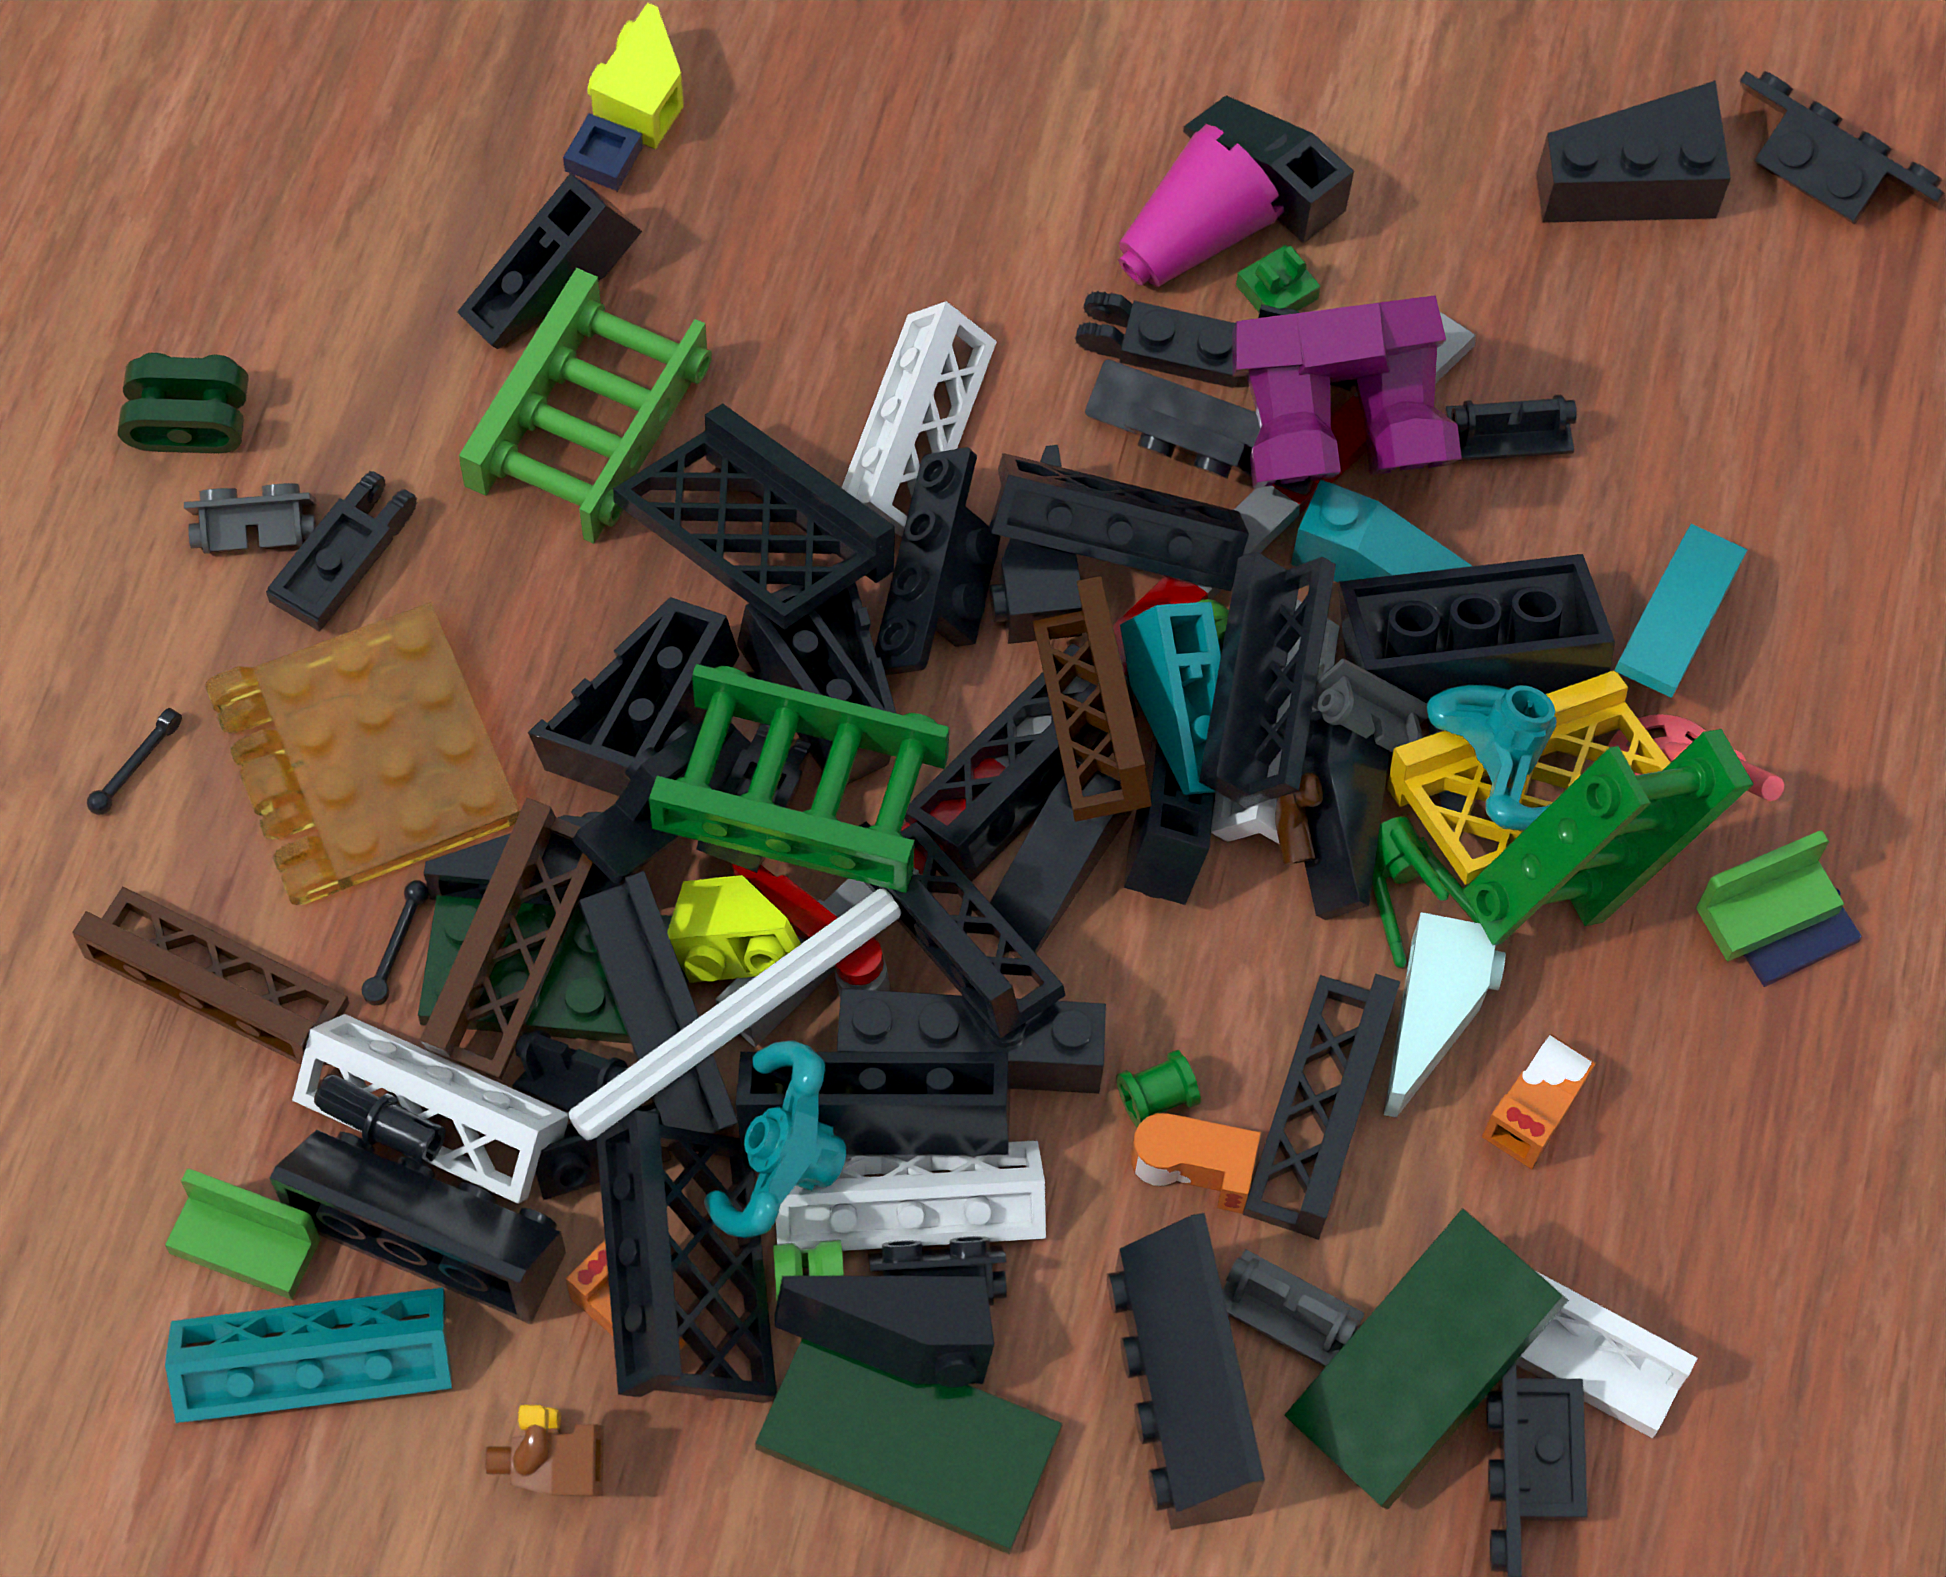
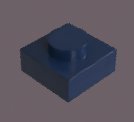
(603, 152)

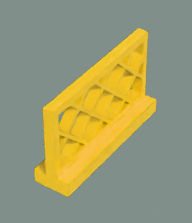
(1450, 764)

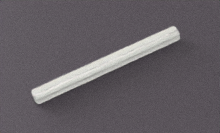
(734, 1014)

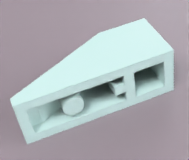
(1442, 993)

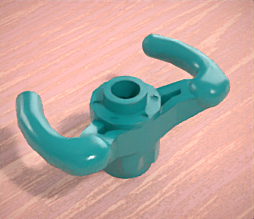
(1507, 736)
(783, 1144)

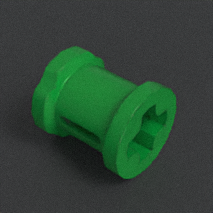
(1158, 1088)

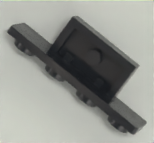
(1827, 161)
(1179, 419)
(939, 567)
(623, 835)
(1539, 1461)

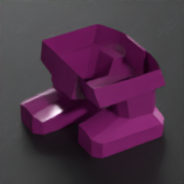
(1387, 353)

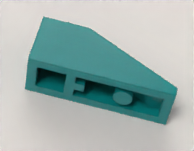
(1365, 538)
(1174, 674)

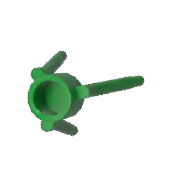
(1405, 857)

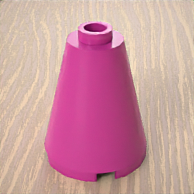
(1198, 210)

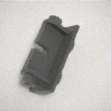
(226, 518)
(1369, 705)
(1288, 1308)

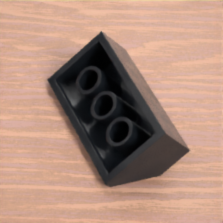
(1479, 626)
(421, 1223)
(1187, 1376)

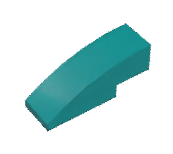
(1681, 610)

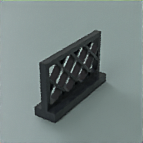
(790, 494)
(644, 1257)

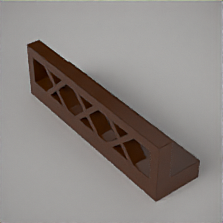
(1110, 693)
(488, 933)
(201, 988)

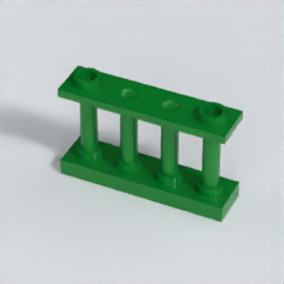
(1607, 835)
(809, 837)

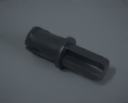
(380, 1119)

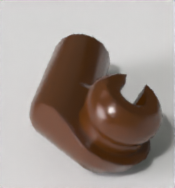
(1292, 820)

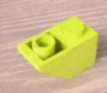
(641, 79)
(727, 930)

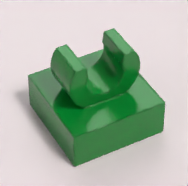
(1279, 281)

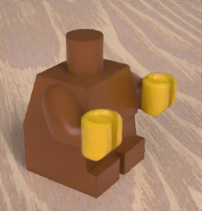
(551, 1460)

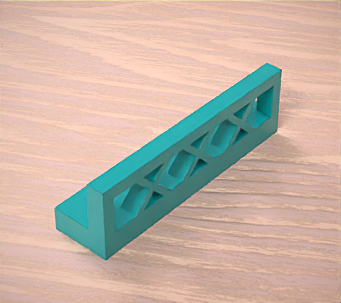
(310, 1359)

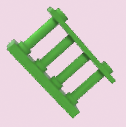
(552, 359)

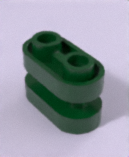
(183, 404)

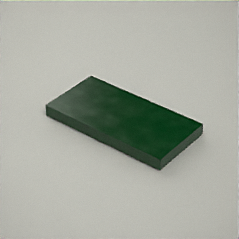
(1425, 1358)
(915, 1446)

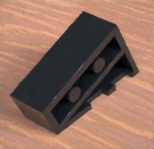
(1638, 163)
(824, 655)
(635, 697)

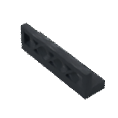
(1118, 522)
(1257, 682)
(1005, 801)
(956, 955)
(654, 998)
(1345, 1111)

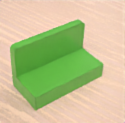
(1769, 897)
(243, 1235)

